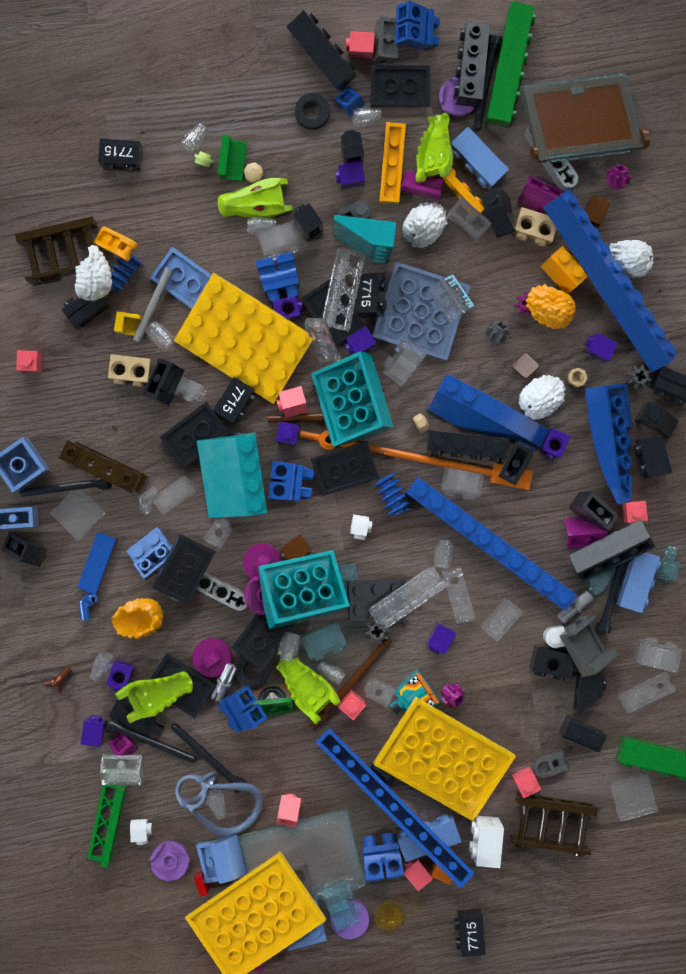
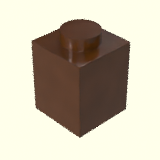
(596, 210)
(295, 548)

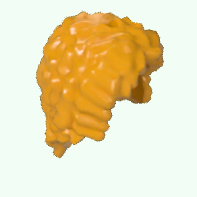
(551, 306)
(138, 618)

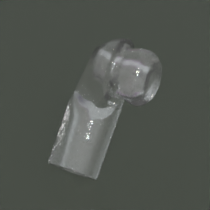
(145, 501)

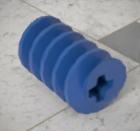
(123, 271)
(392, 495)

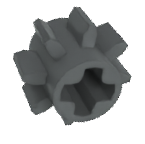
(497, 333)
(634, 380)
(374, 635)

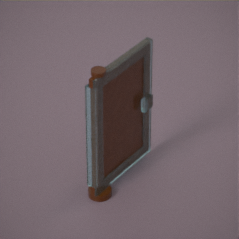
(582, 118)

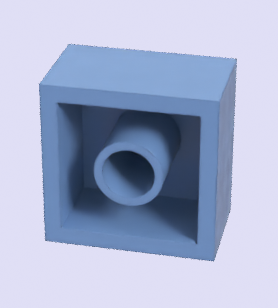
(21, 465)

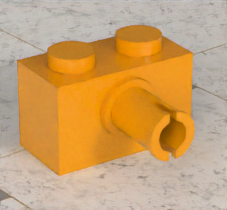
(564, 270)

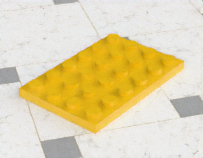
(243, 338)
(444, 759)
(255, 917)

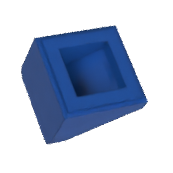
(349, 100)

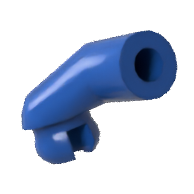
(85, 605)

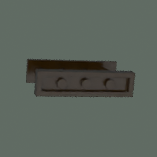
(47, 235)
(103, 466)
(564, 807)

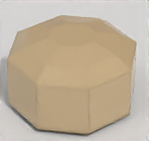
(253, 172)
(577, 377)
(421, 423)

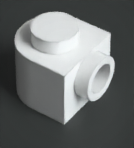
(360, 526)
(552, 636)
(140, 831)

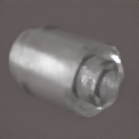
(159, 335)
(443, 554)
(289, 646)

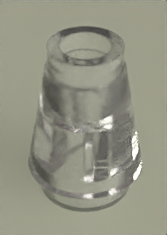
(365, 116)
(193, 139)
(259, 224)
(101, 665)
(331, 673)
(216, 803)

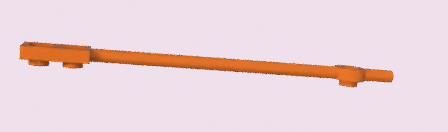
(523, 483)

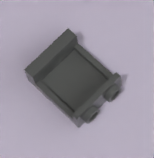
(586, 646)

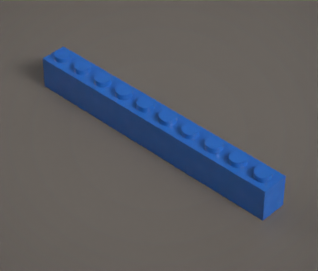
(610, 280)
(491, 544)
(395, 808)

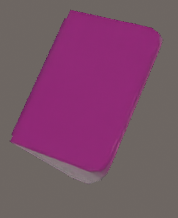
(123, 745)

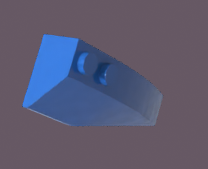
(482, 413)
(609, 424)

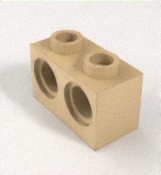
(536, 221)
(131, 365)

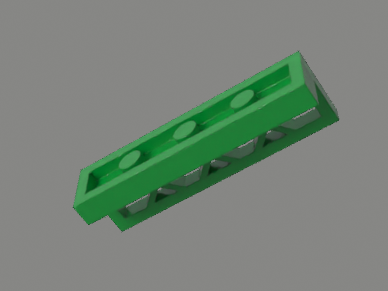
(112, 826)

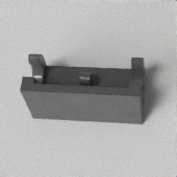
(384, 40)

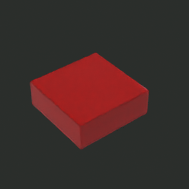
(202, 886)

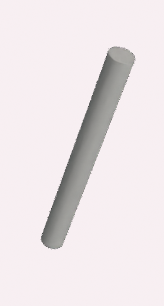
(153, 304)

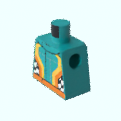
(410, 688)

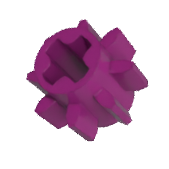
(618, 177)
(522, 308)
(452, 695)

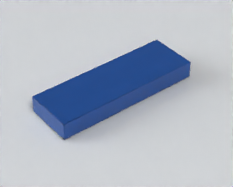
(96, 563)

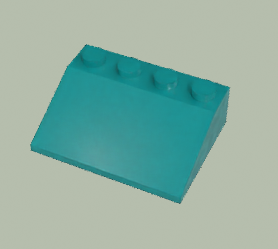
(367, 236)
(352, 399)
(232, 476)
(302, 589)

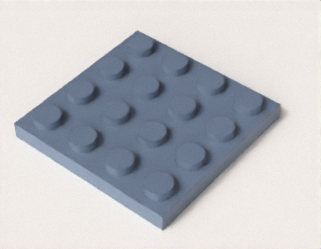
(415, 313)

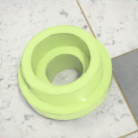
(203, 159)

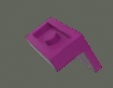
(429, 188)
(538, 194)
(582, 533)

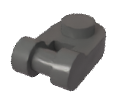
(358, 209)
(543, 765)

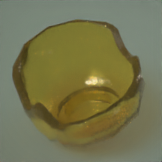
(389, 915)

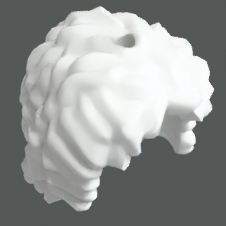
(426, 223)
(633, 256)
(93, 276)
(543, 395)

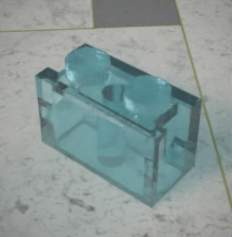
(323, 641)
(340, 904)

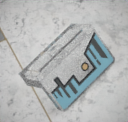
(451, 297)

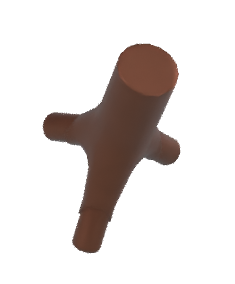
(59, 679)

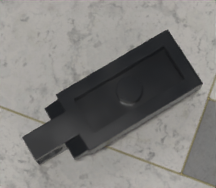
(144, 725)

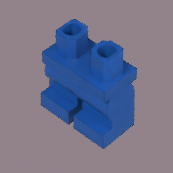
(416, 26)
(281, 279)
(291, 481)
(238, 711)
(381, 856)

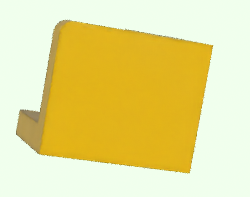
(127, 323)

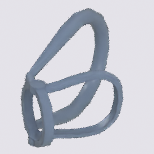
(203, 796)

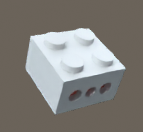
(487, 841)

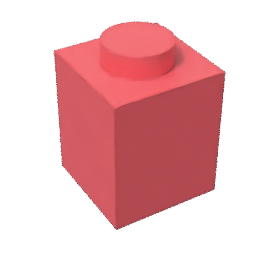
(360, 45)
(29, 361)
(292, 402)
(634, 511)
(352, 704)
(526, 782)
(288, 810)
(417, 873)

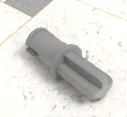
(576, 606)
(224, 682)

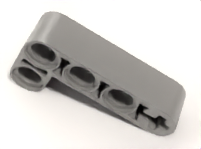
(554, 172)
(211, 591)

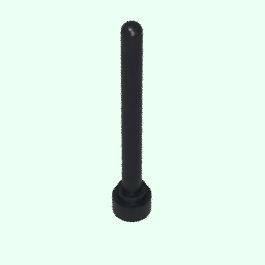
(493, 45)
(98, 482)
(604, 624)
(116, 727)
(207, 756)

